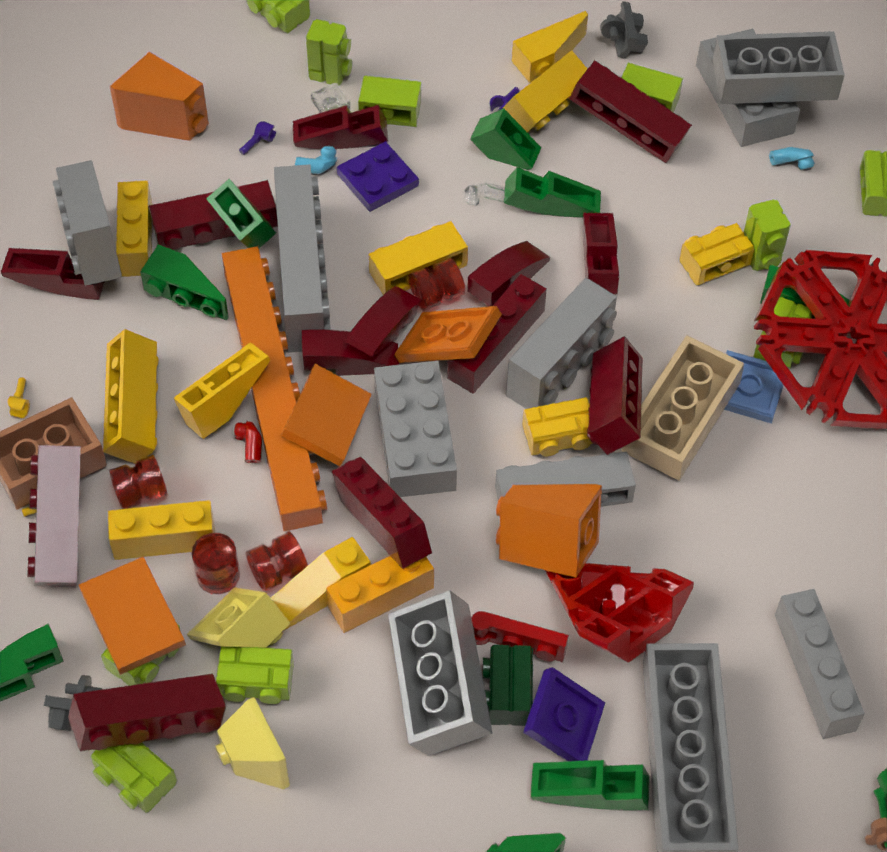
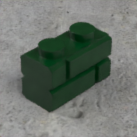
(509, 684)

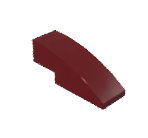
(341, 128)
(601, 250)
(501, 270)
(48, 272)
(384, 321)
(331, 351)

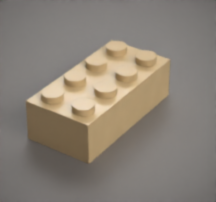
(684, 406)

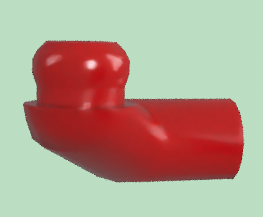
(252, 438)

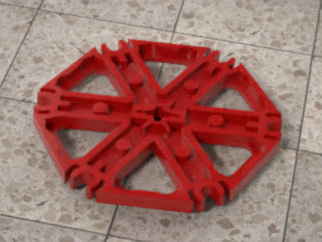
(829, 333)

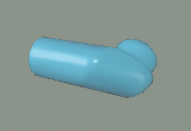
(791, 154)
(321, 163)

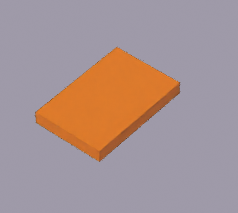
(448, 334)
(326, 415)
(132, 615)

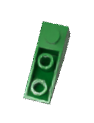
(180, 280)

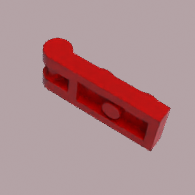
(546, 643)

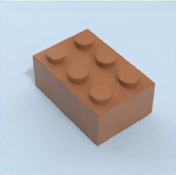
(55, 426)

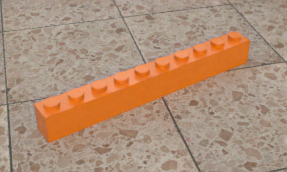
(273, 393)

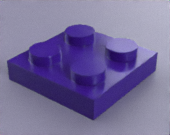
(377, 176)
(564, 716)

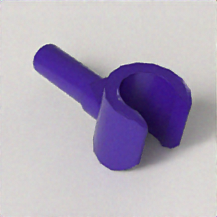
(501, 101)
(262, 131)

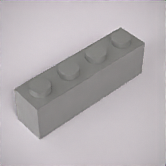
(609, 470)
(819, 664)

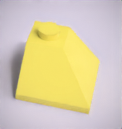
(242, 620)
(251, 747)

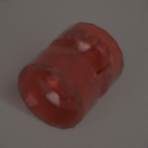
(437, 284)
(138, 482)
(287, 556)
(216, 563)

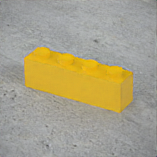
(130, 397)

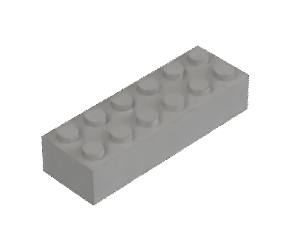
(300, 255)
(688, 749)

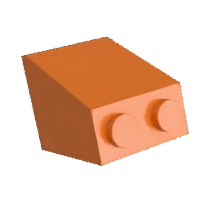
(159, 100)
(549, 526)

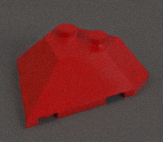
(621, 607)

